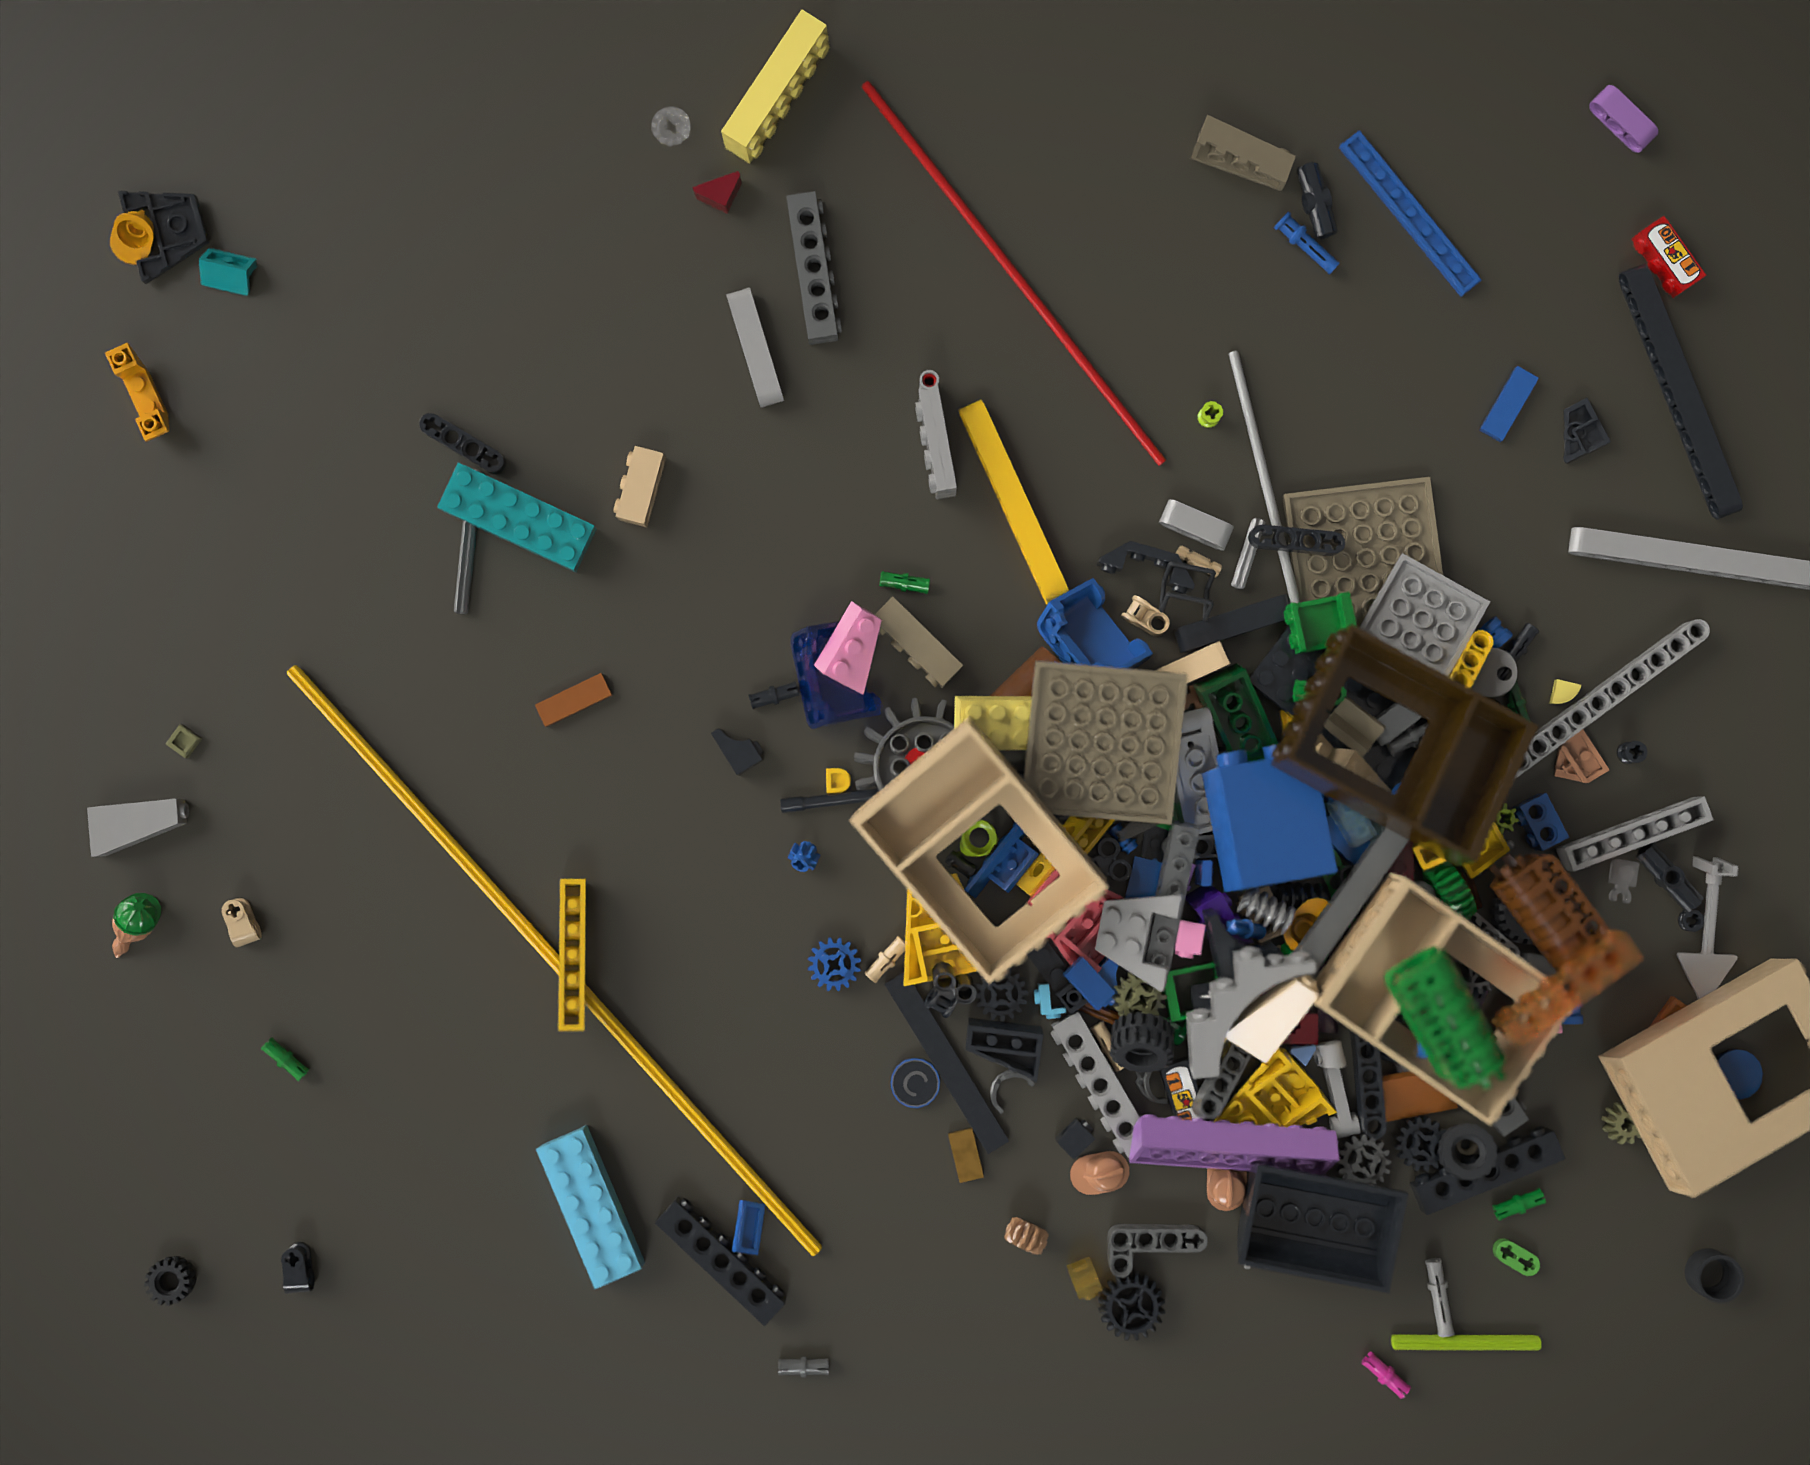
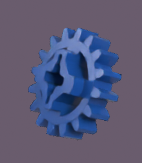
(843, 971)

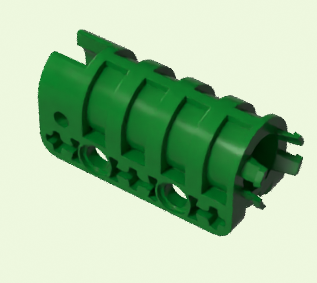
(1451, 1014)

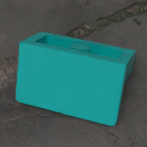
(226, 271)

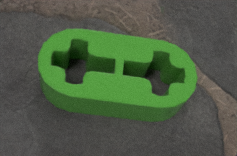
(1513, 1261)

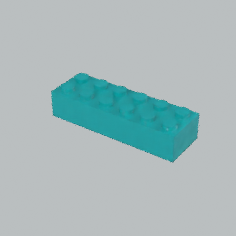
(517, 517)

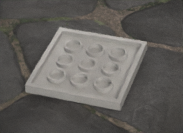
(1424, 614)

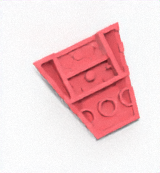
(1080, 933)

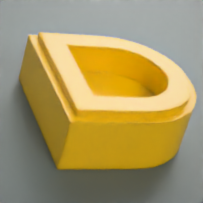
(837, 780)

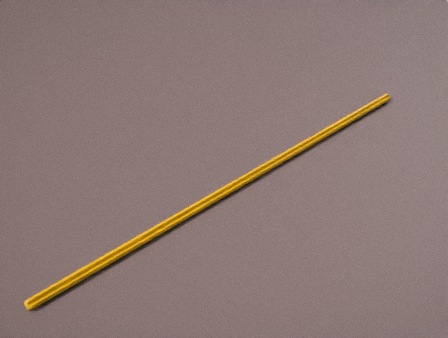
(552, 958)

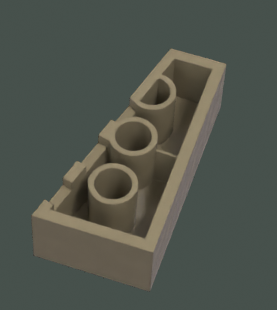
(1242, 154)

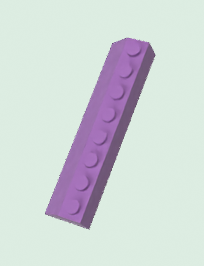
(1231, 1145)

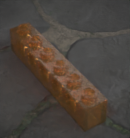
(1623, 957)

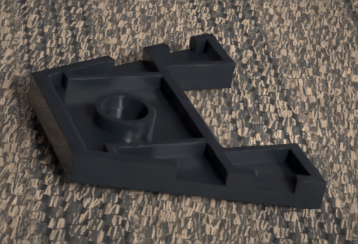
(176, 226)

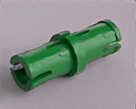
(904, 582)
(285, 1059)
(1519, 1204)

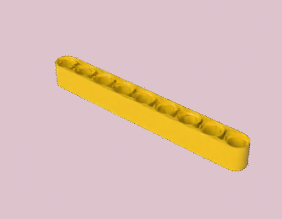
(1013, 501)

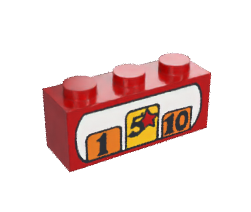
(1668, 257)

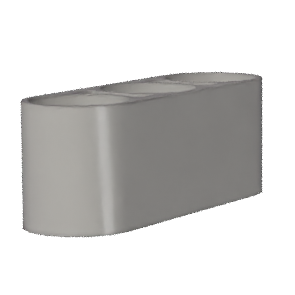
(1196, 524)

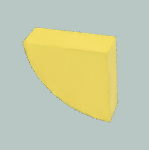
(1563, 691)

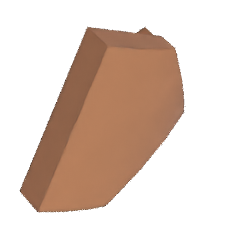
(1579, 760)

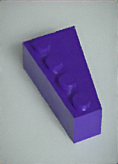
(1209, 897)

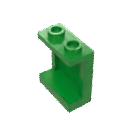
(1316, 620)

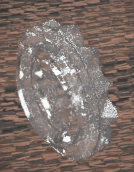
(675, 116)

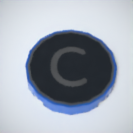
(915, 1082)

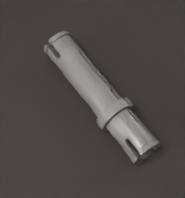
(1444, 1325)

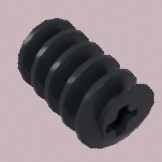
(1298, 894)

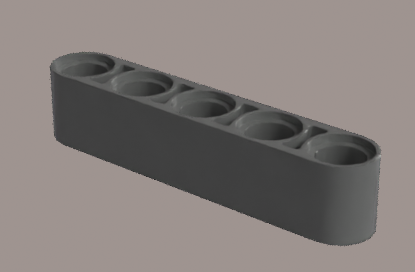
(1227, 1077)

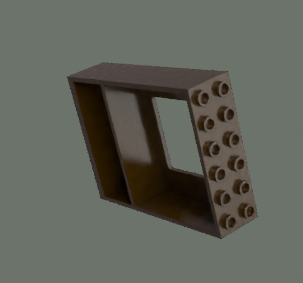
(1457, 769)

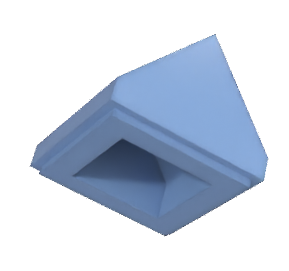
(1301, 1052)

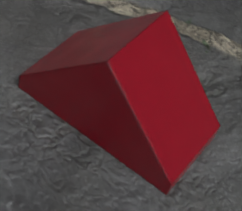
(720, 191)

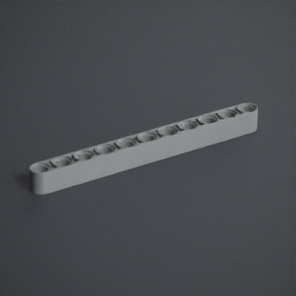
(1690, 557)
(1604, 694)

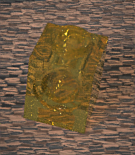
(1084, 1278)

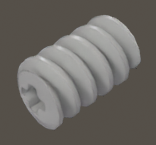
(1267, 909)

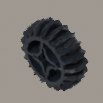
(1127, 1315)

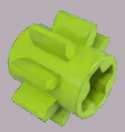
(1509, 819)

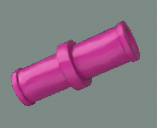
(1386, 1375)

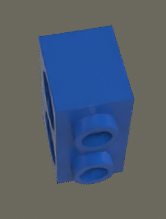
(1545, 818)

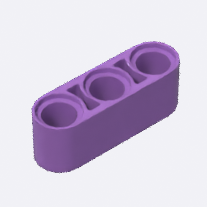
(1623, 118)

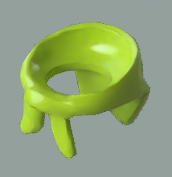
(970, 850)

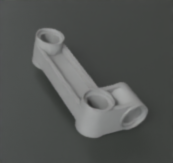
(1331, 1057)

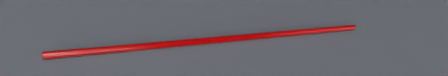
(1013, 273)

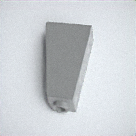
(131, 823)

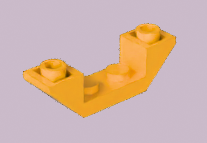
(142, 390)

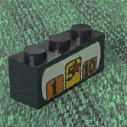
(1180, 1089)

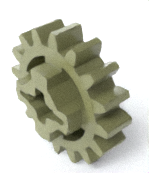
(1137, 996)

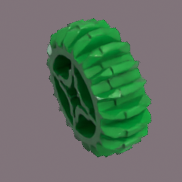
(1451, 889)

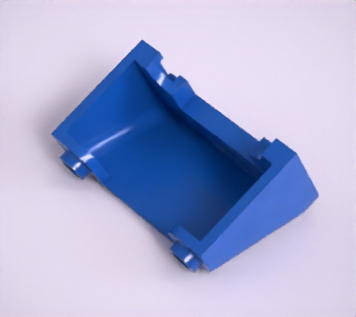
(1084, 632)

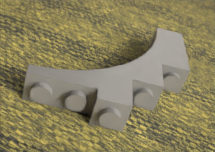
(1229, 997)

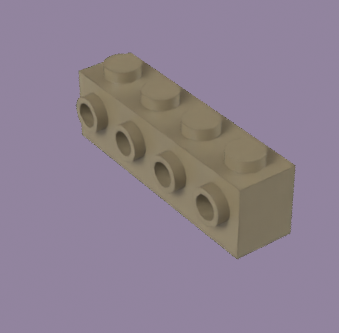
(918, 643)

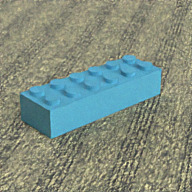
(590, 1206)

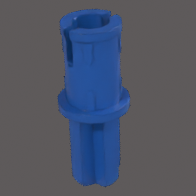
(1246, 929)

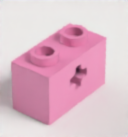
(1189, 939)

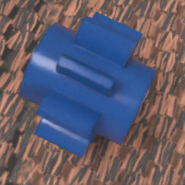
(804, 856)

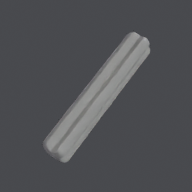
(1246, 558)

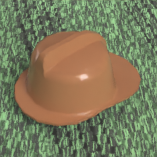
(1099, 1173)
(1226, 1188)

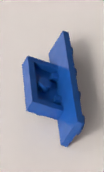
(1005, 864)

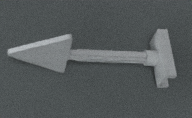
(1705, 968)

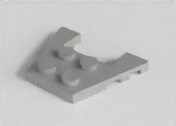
(1126, 931)

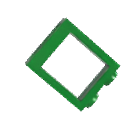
(1171, 1002)

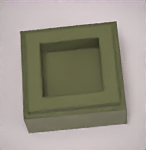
(183, 741)

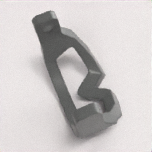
(995, 1084)
(1146, 1091)

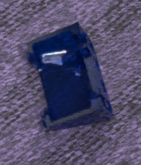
(823, 698)

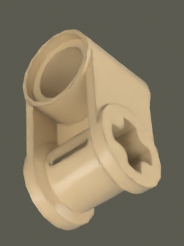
(1145, 616)
(241, 925)

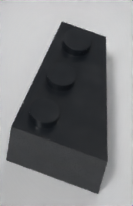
(1007, 1044)

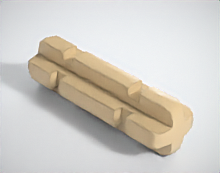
(1197, 560)

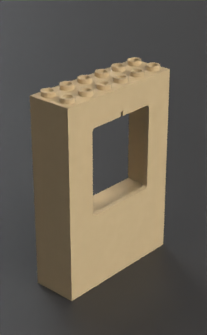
(937, 804)
(1391, 929)
(1681, 1094)

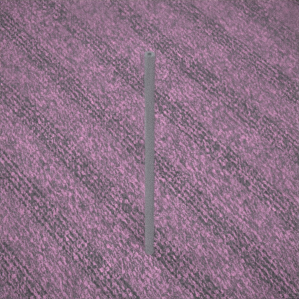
(1263, 472)

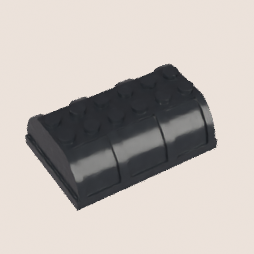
(1320, 1227)

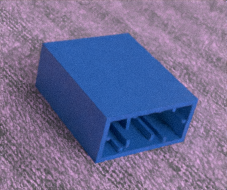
(1265, 823)

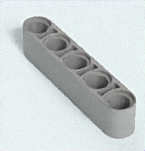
(755, 347)

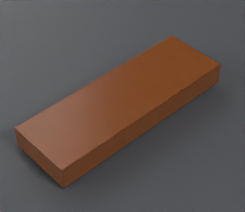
(573, 700)

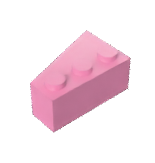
(851, 648)

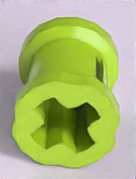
(1214, 408)

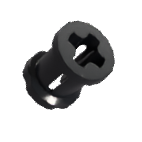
(1635, 746)

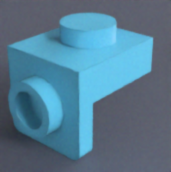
(1042, 997)

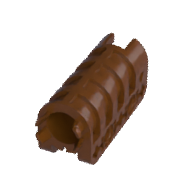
(1545, 914)

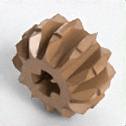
(1026, 1235)

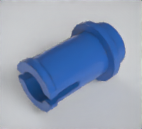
(1127, 845)

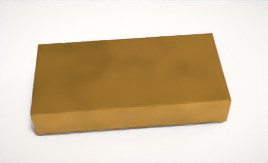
(965, 1155)

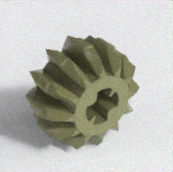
(1614, 1122)

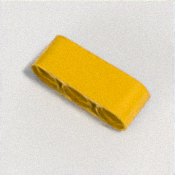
(1474, 656)

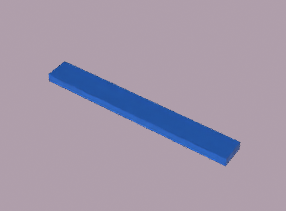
(1410, 213)

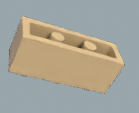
(639, 486)

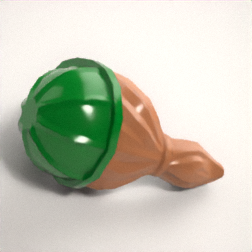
(134, 920)

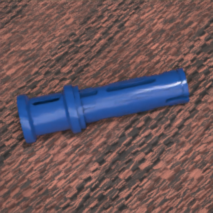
(1328, 264)

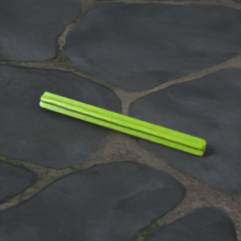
(1466, 1342)

